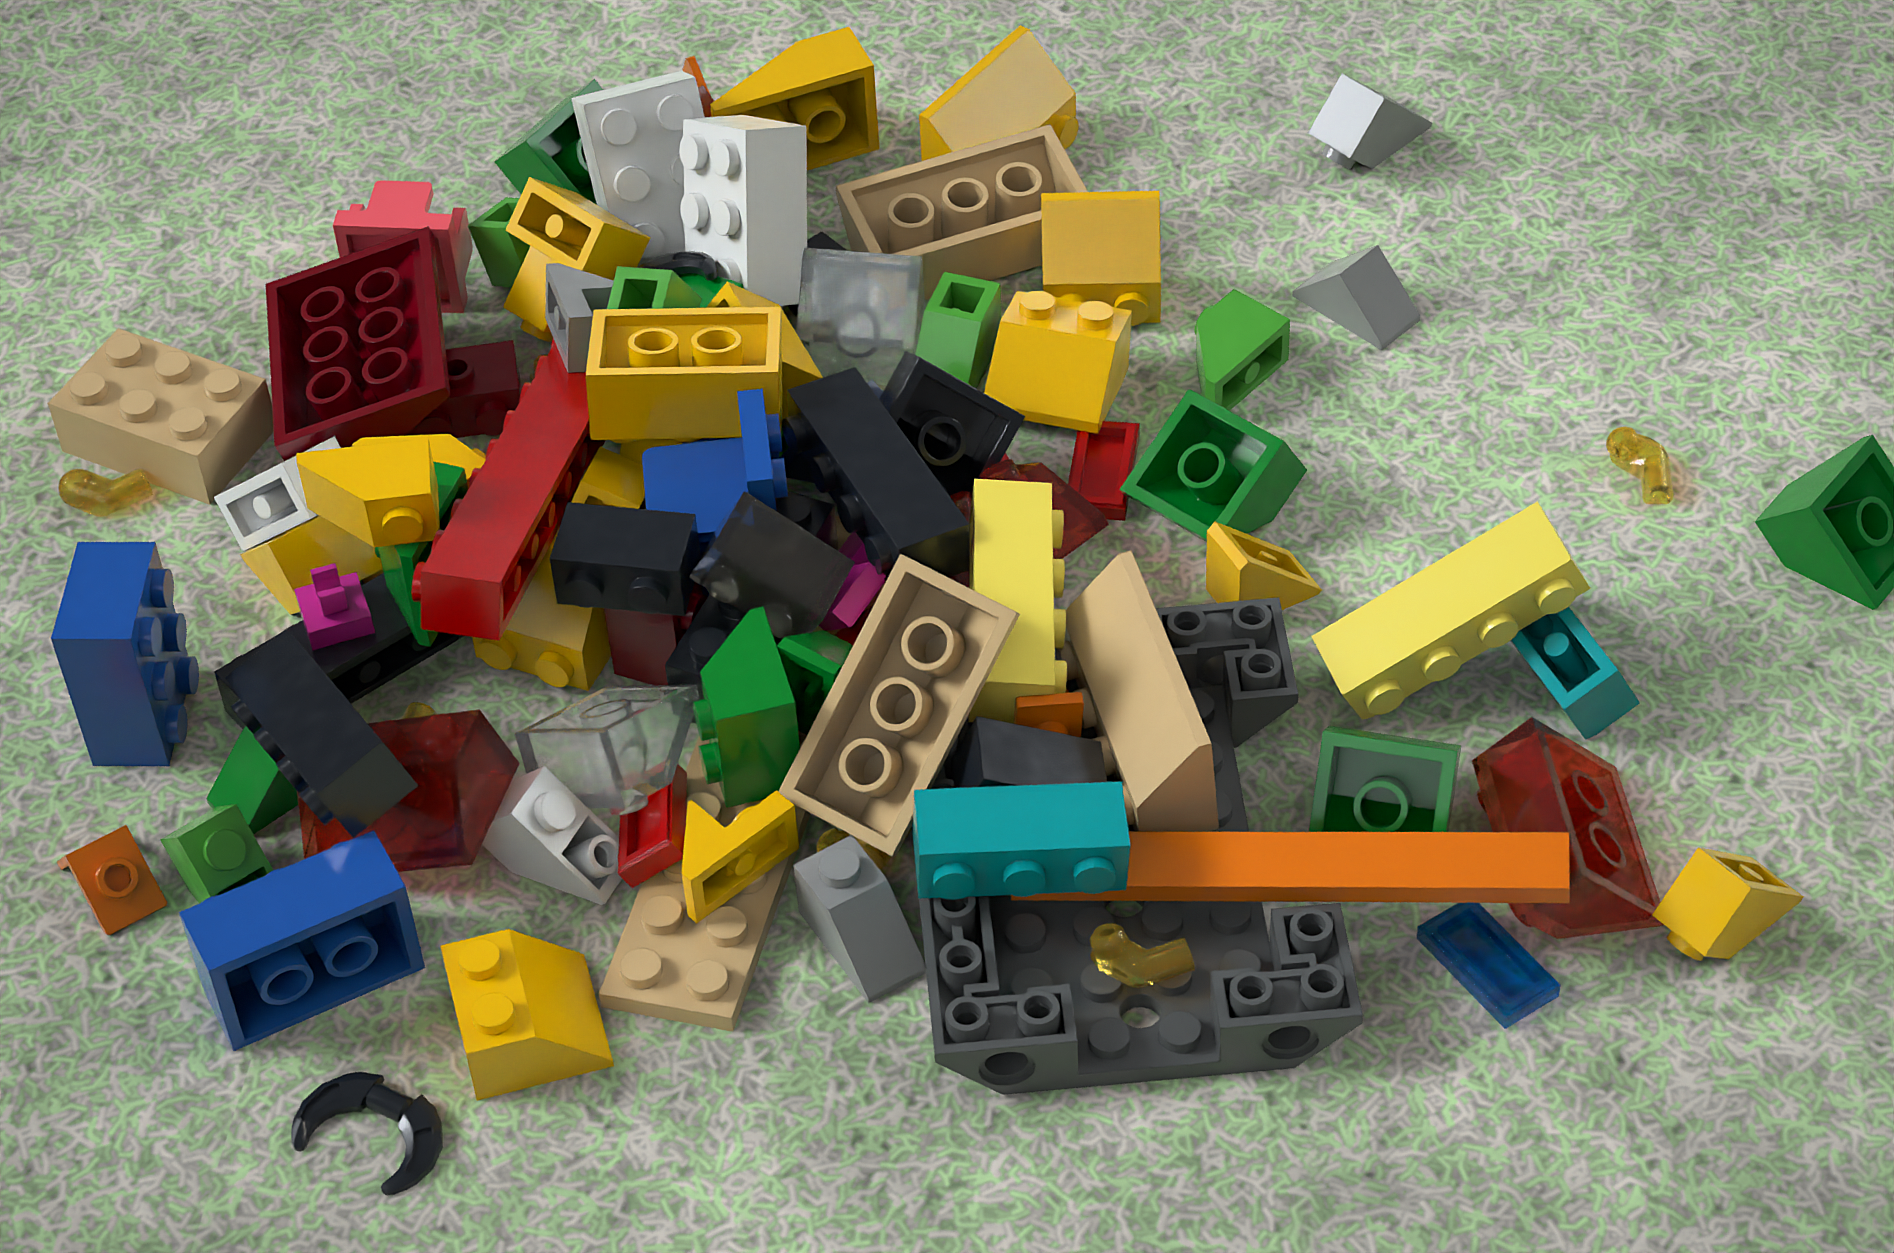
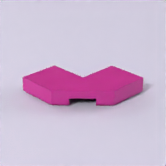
(857, 588)

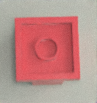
(404, 208)

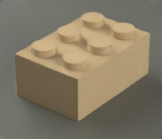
(165, 413)

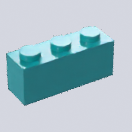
(1575, 671)
(1020, 840)

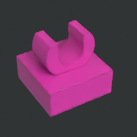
(333, 607)

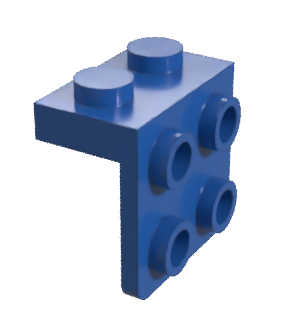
(713, 474)

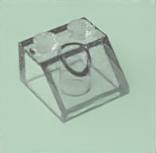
(860, 310)
(613, 743)

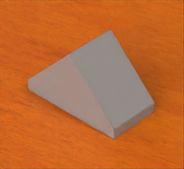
(1362, 297)

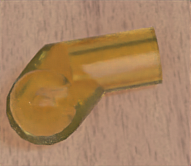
(1644, 460)
(102, 495)

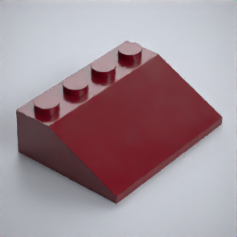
(357, 345)

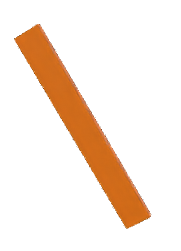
(1342, 867)

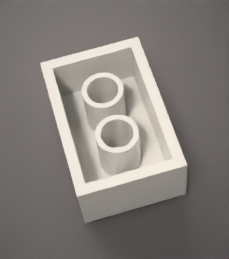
(634, 154)
(747, 200)

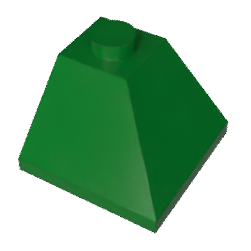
(1839, 523)

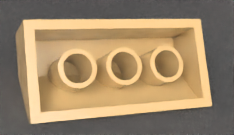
(964, 209)
(1139, 703)
(898, 704)

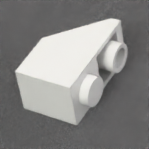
(554, 838)

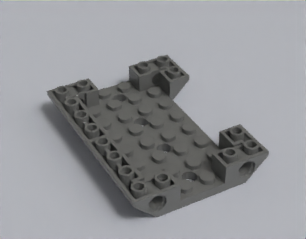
(1016, 977)

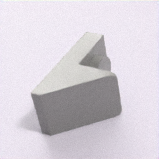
(569, 310)

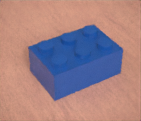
(124, 654)
(303, 939)

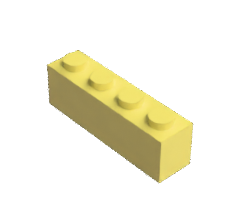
(1015, 566)
(1450, 613)

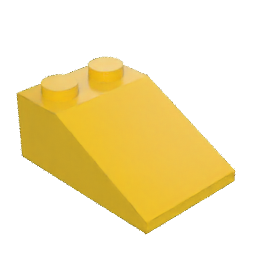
(815, 84)

